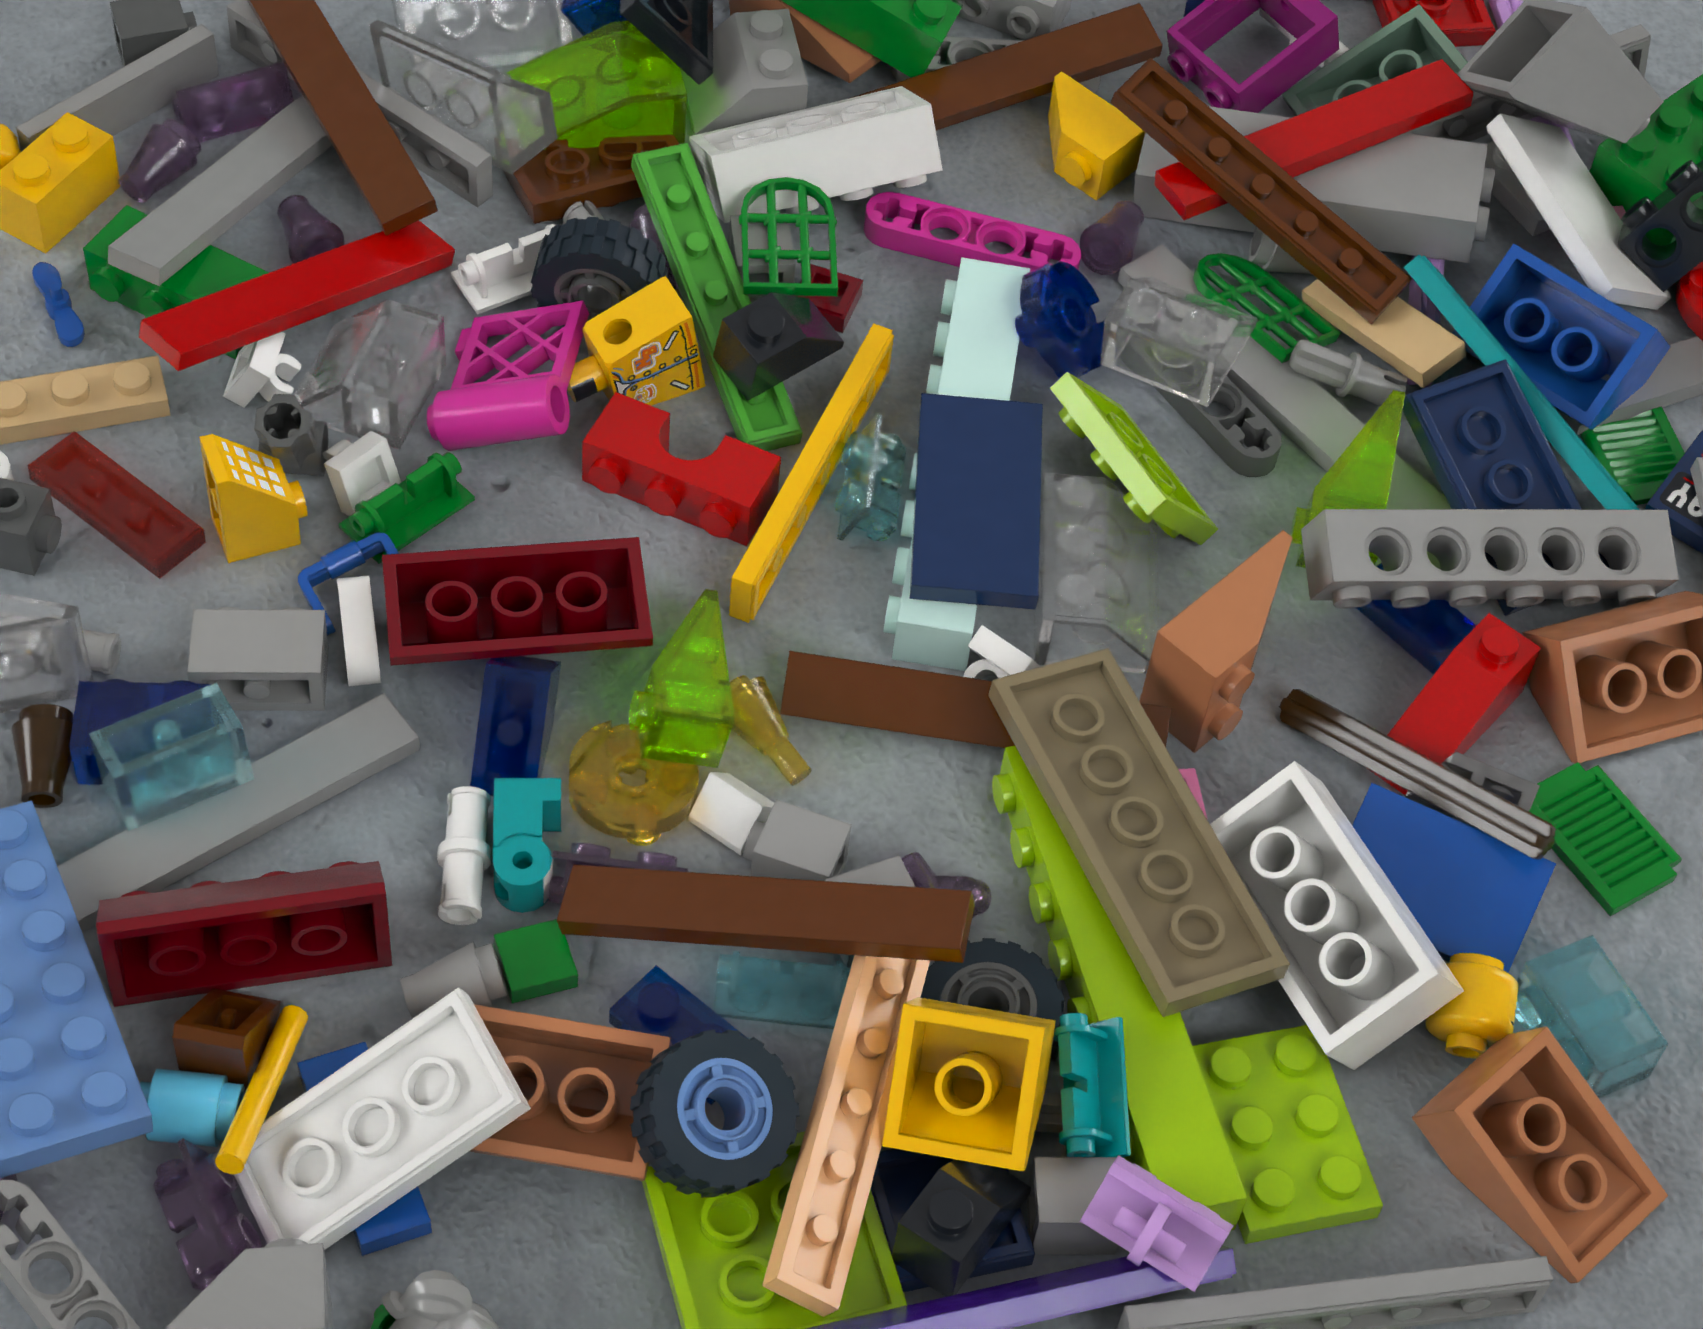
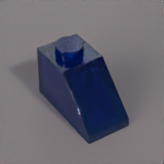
(514, 719)

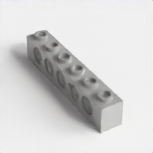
(1632, 542)

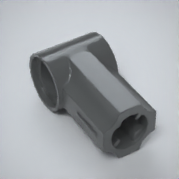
(292, 436)

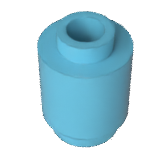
(191, 1106)

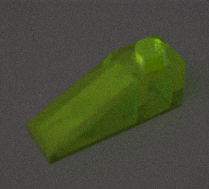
(1360, 474)
(687, 697)

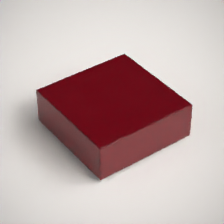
(836, 308)

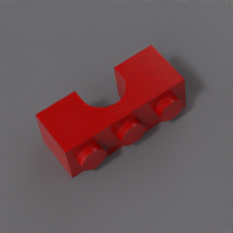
(719, 493)

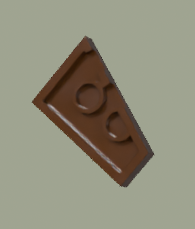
(570, 175)

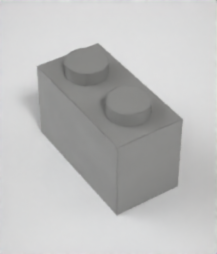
(261, 656)

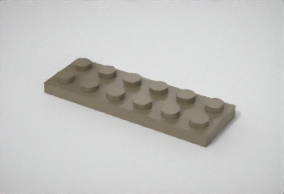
(1138, 832)

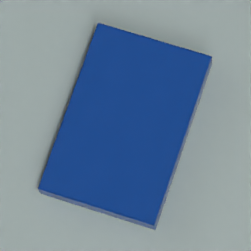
(1453, 877)

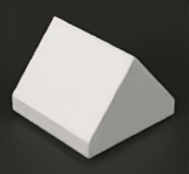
(729, 809)

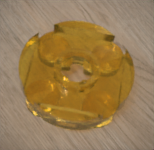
(622, 809)

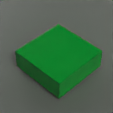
(535, 961)

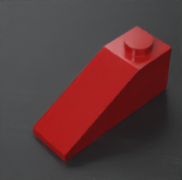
(1467, 692)

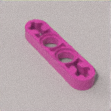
(973, 229)

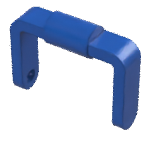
(339, 562)

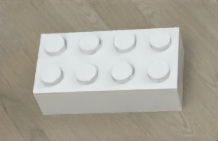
(1352, 945)

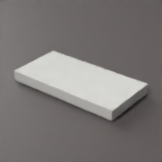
(1574, 209)
(380, 1126)

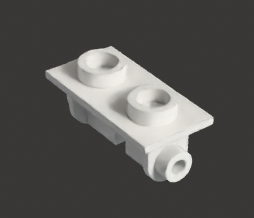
(499, 273)

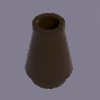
(43, 752)

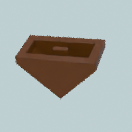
(225, 1034)

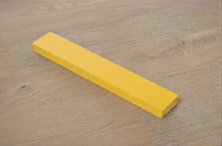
(810, 475)

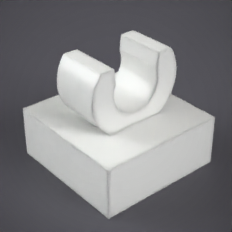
(258, 369)
(360, 470)
(997, 656)

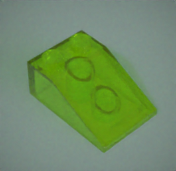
(610, 87)

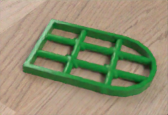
(774, 252)
(1235, 266)

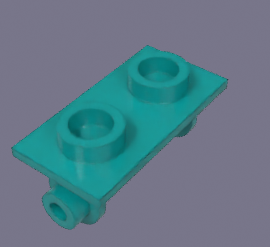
(1094, 1087)

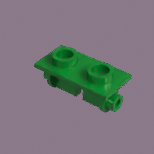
(412, 506)

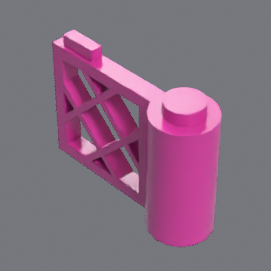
(511, 402)

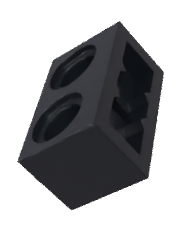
(1672, 212)

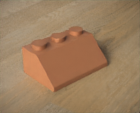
(1622, 676)
(577, 1091)

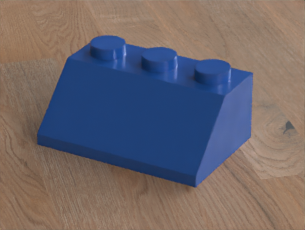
(1567, 337)

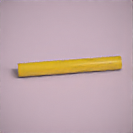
(261, 1090)

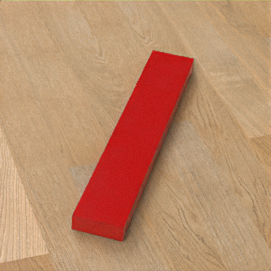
(1334, 130)
(294, 295)

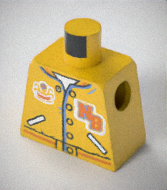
(640, 349)

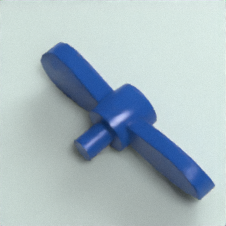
(58, 304)

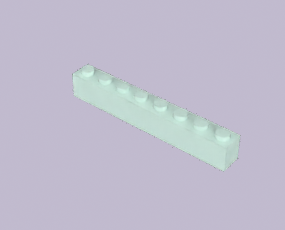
(977, 363)

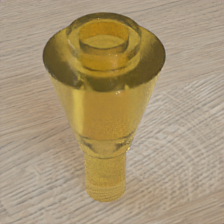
(762, 726)

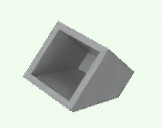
(1565, 70)

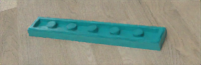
(1490, 351)

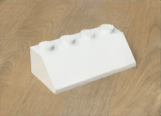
(834, 146)

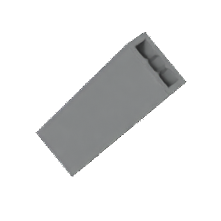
(1397, 194)

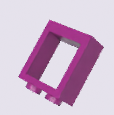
(1306, 20)

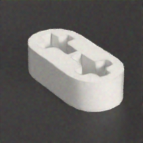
(358, 631)

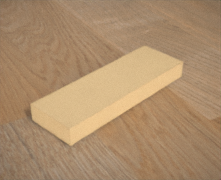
(1398, 336)

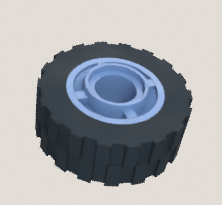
(755, 1106)

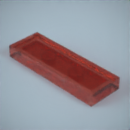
(117, 504)

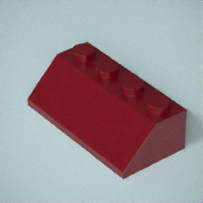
(516, 601)
(244, 932)

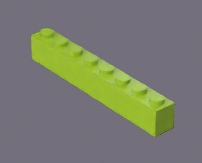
(1168, 1101)

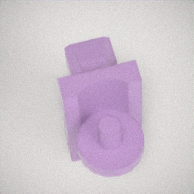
(1156, 1223)

